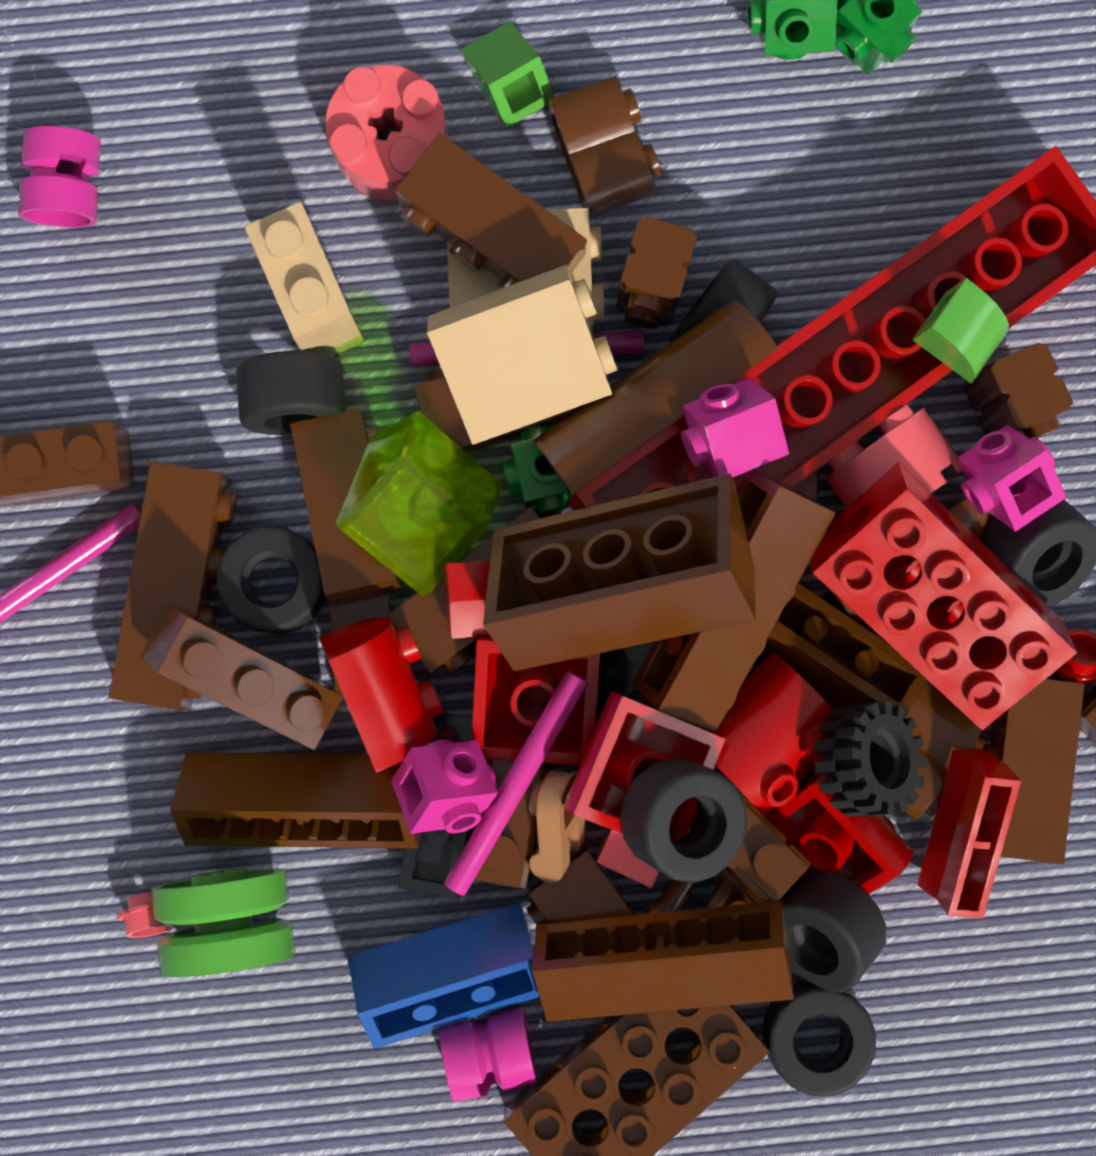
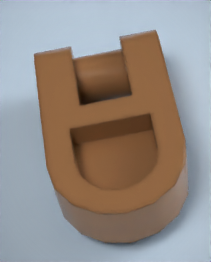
(558, 830)

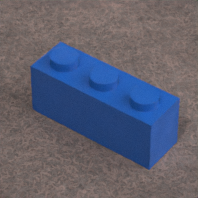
(444, 975)

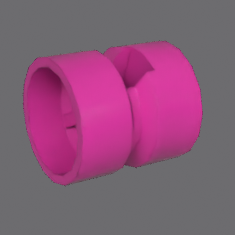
(60, 175)
(488, 1054)

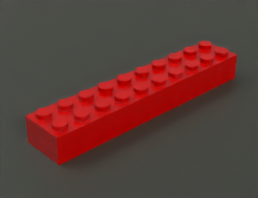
(860, 356)

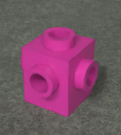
(1010, 477)
(444, 786)

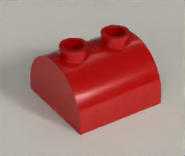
(381, 689)
(512, 701)
(771, 735)
(625, 745)
(849, 846)

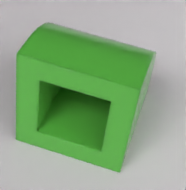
(508, 74)
(963, 329)

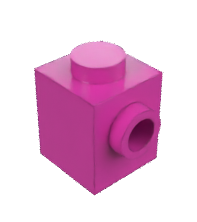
(733, 429)

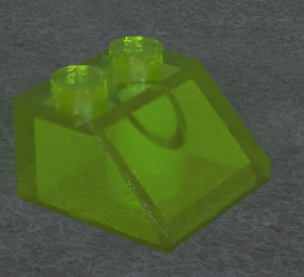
(418, 501)

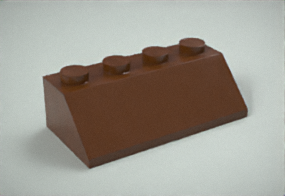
(620, 574)

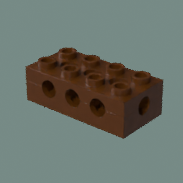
(641, 1119)

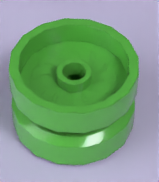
(224, 927)

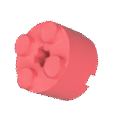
(371, 103)
(907, 439)

